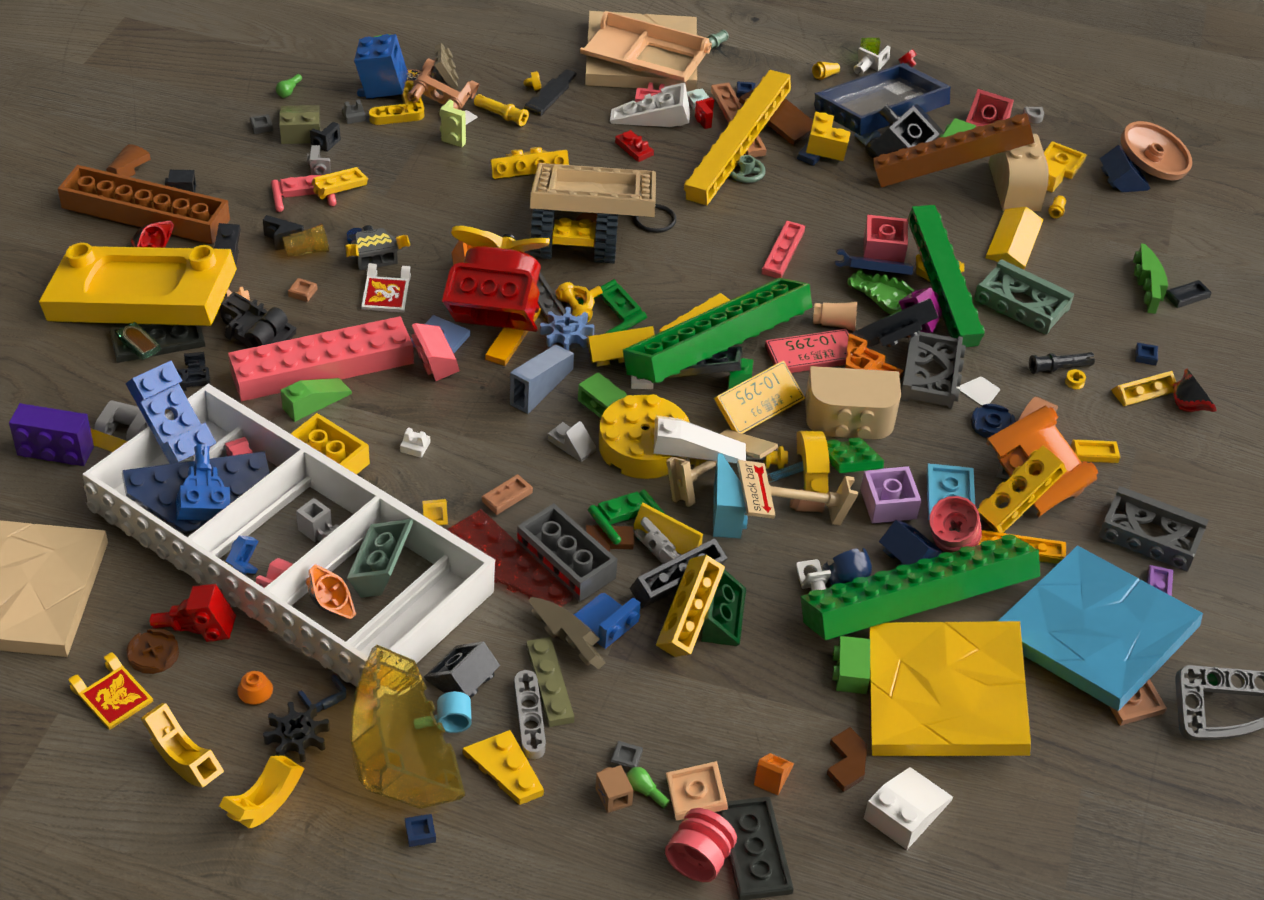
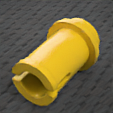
(1056, 210)

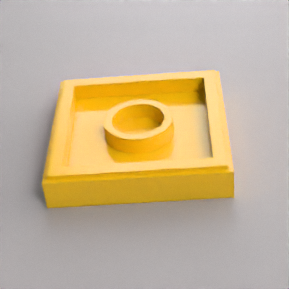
(1066, 156)

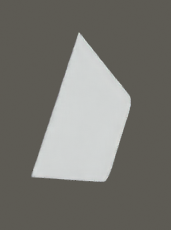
(980, 390)

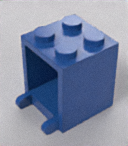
(380, 66)

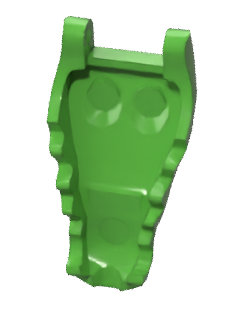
(881, 290)

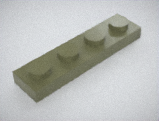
(550, 682)

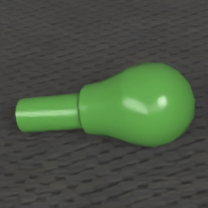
(285, 87)
(642, 783)

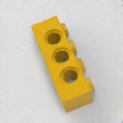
(1018, 502)
(690, 606)

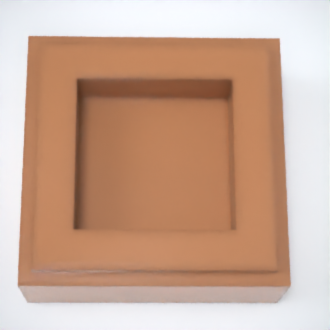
(302, 290)

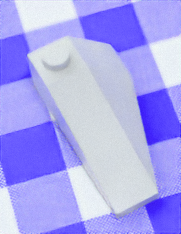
(664, 109)
(688, 440)

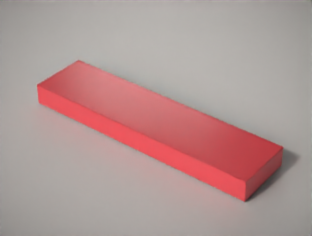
(783, 249)

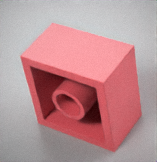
(886, 238)

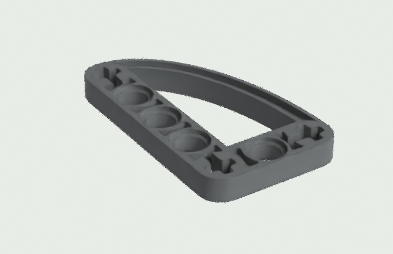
(1198, 686)

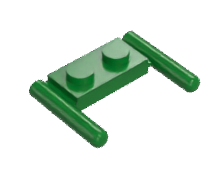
(621, 305)
(619, 510)

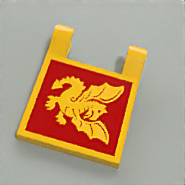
(113, 696)

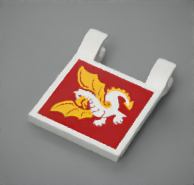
(385, 292)

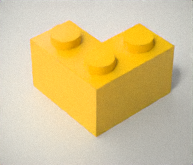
(825, 139)

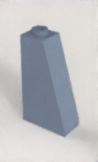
(538, 377)

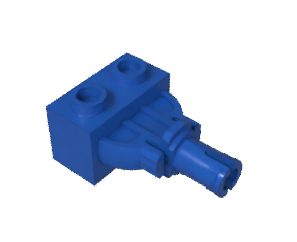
(203, 491)

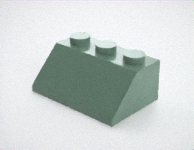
(378, 556)

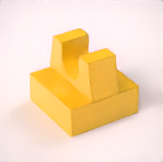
(436, 511)

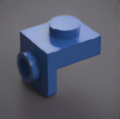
(241, 553)

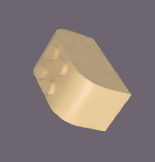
(1021, 176)
(852, 402)

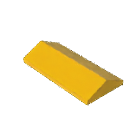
(1015, 236)

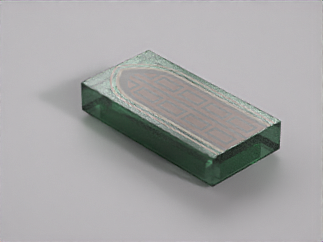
(138, 341)

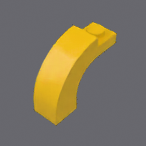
(815, 457)
(185, 757)
(266, 794)

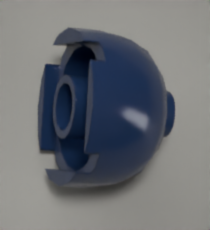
(849, 566)

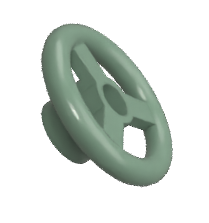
(746, 166)

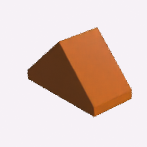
(772, 773)

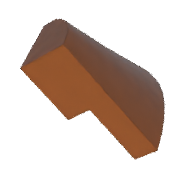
(128, 159)

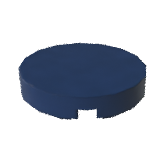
(991, 419)

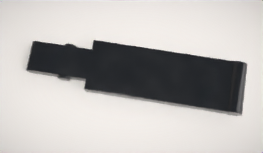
(550, 93)

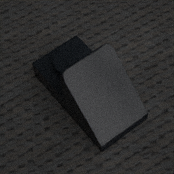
(279, 228)

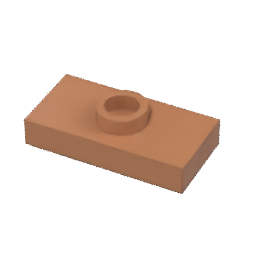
(507, 494)

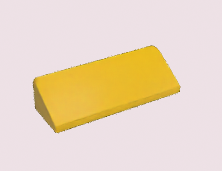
(1145, 388)
(679, 534)

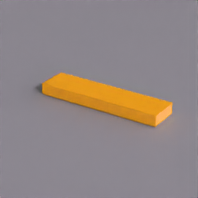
(506, 344)
(1049, 550)

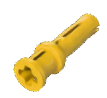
(508, 111)

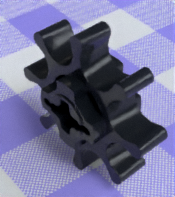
(296, 731)

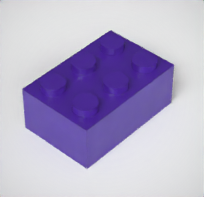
(51, 434)

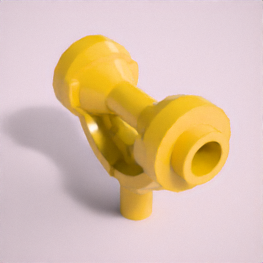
(567, 292)

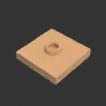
(696, 788)

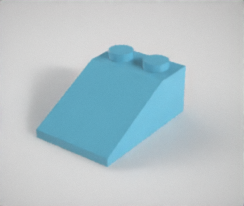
(728, 502)

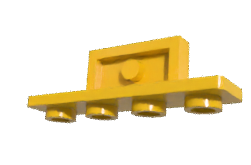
(526, 163)

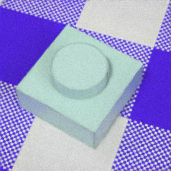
(696, 95)

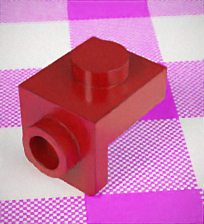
(704, 112)

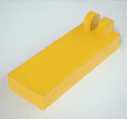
(338, 182)

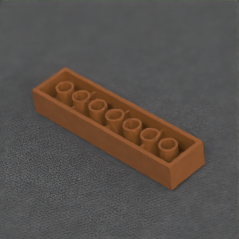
(143, 203)

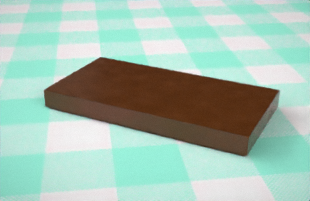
(787, 121)

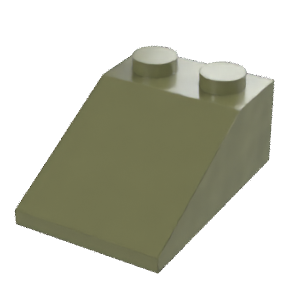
(297, 123)

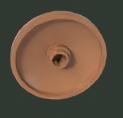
(1156, 150)

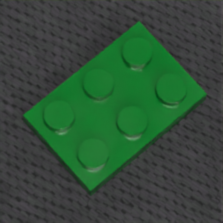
(853, 456)

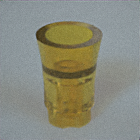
(306, 242)

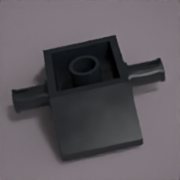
(905, 131)

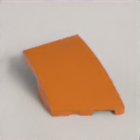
(861, 357)

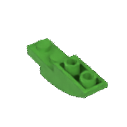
(1152, 277)

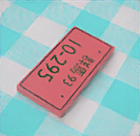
(808, 350)

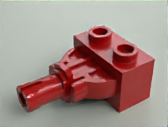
(202, 613)

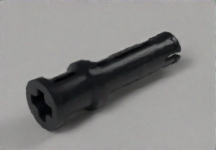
(1052, 362)

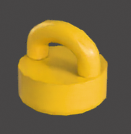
(533, 81)

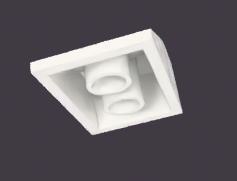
(906, 807)

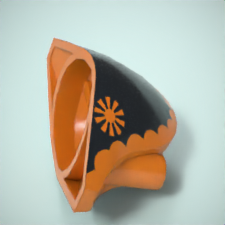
(330, 592)

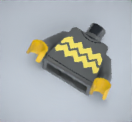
(375, 247)

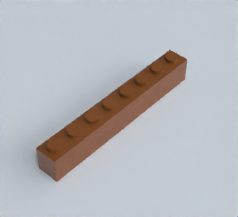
(954, 150)

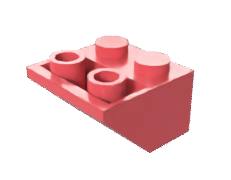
(434, 351)

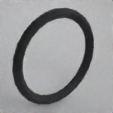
(656, 230)

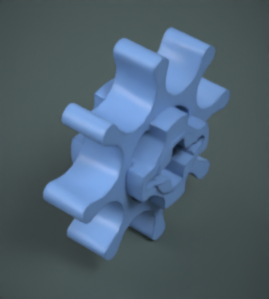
(567, 329)

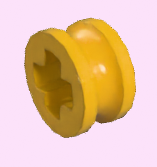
(1077, 374)

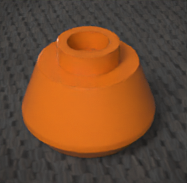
(254, 688)

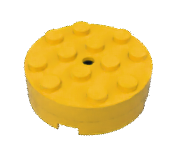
(628, 435)

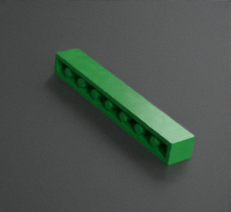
(945, 275)

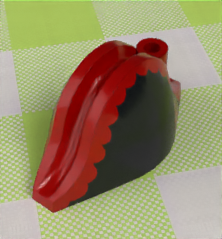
(153, 235)
(1190, 395)

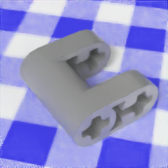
(122, 413)

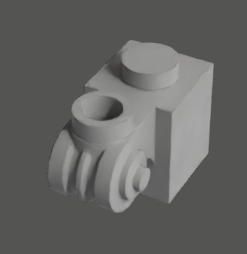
(315, 520)

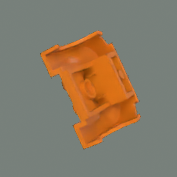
(1031, 433)

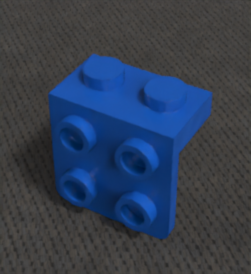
(609, 618)

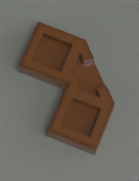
(852, 767)

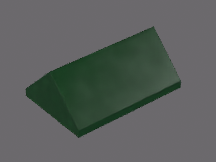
(725, 613)

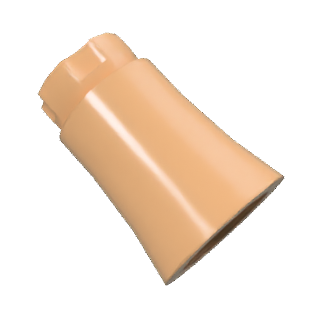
(836, 314)

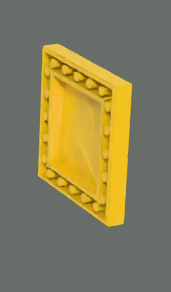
(948, 689)

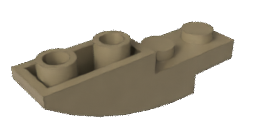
(568, 628)

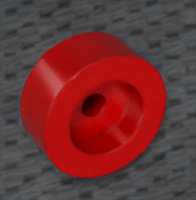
(908, 58)

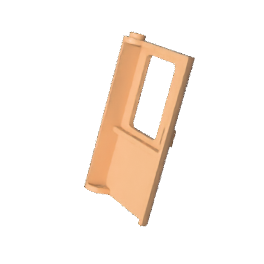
(624, 38)

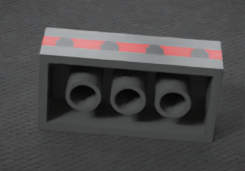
(567, 552)

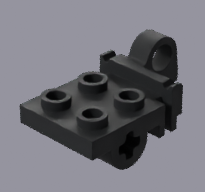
(254, 324)

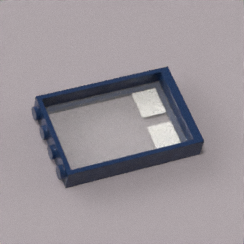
(860, 100)

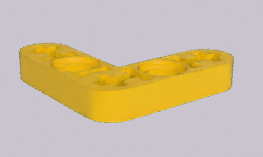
(386, 114)

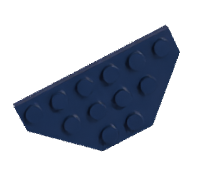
(159, 485)

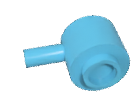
(454, 712)

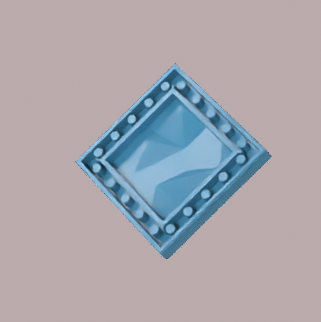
(1101, 626)

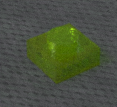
(871, 44)

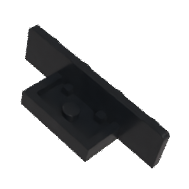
(898, 325)

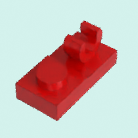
(634, 145)

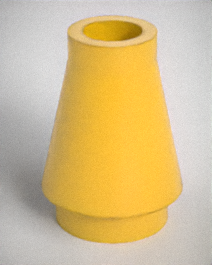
(825, 69)

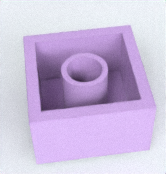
(890, 494)

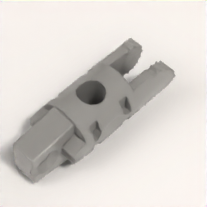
(656, 542)

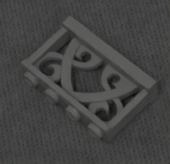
(921, 389)
(1173, 521)

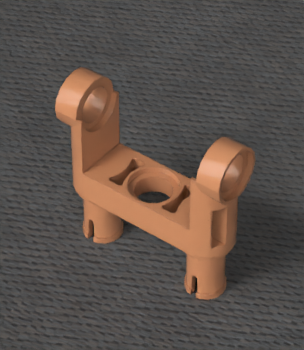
(427, 86)

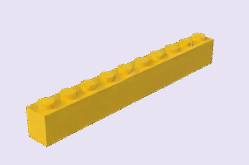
(737, 137)

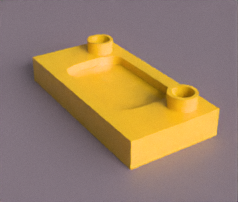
(139, 285)

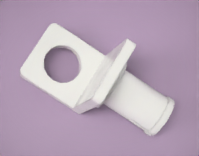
(868, 59)
(814, 580)

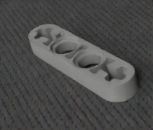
(529, 714)

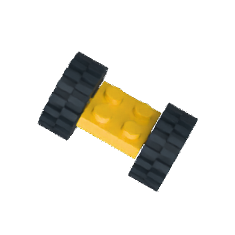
(576, 233)

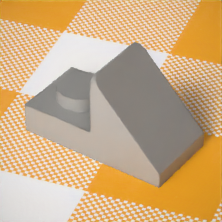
(573, 440)

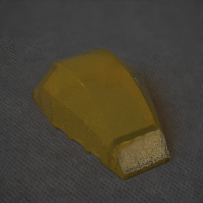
(396, 736)

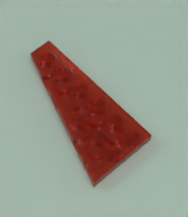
(512, 562)

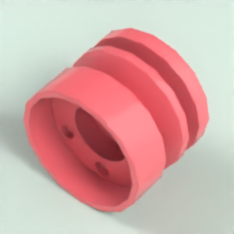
(951, 514)
(701, 845)

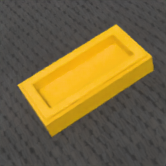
(1096, 451)

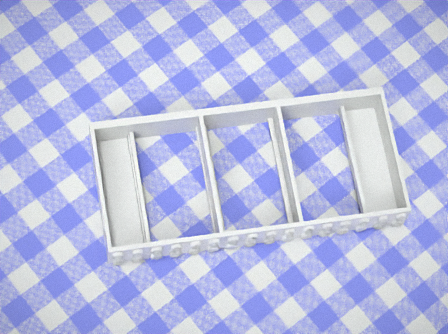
(408, 625)

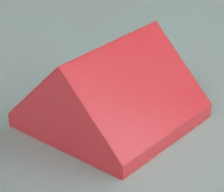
(989, 108)

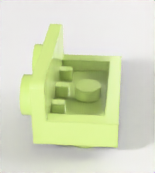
(453, 125)

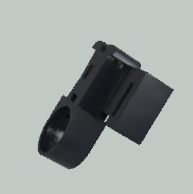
(195, 372)

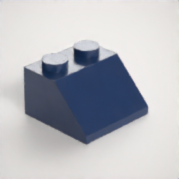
(1123, 171)
(908, 544)

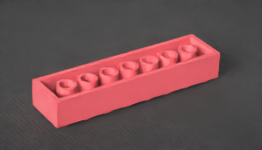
(324, 355)

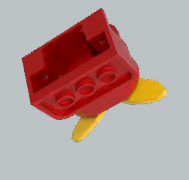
(494, 281)

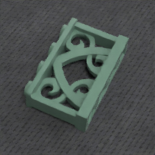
(1018, 280)

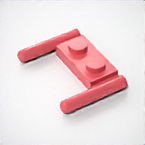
(295, 187)

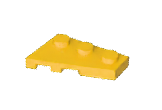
(507, 765)

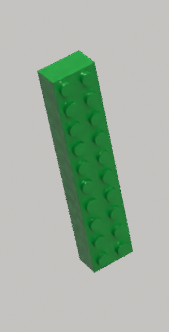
(717, 329)
(919, 586)

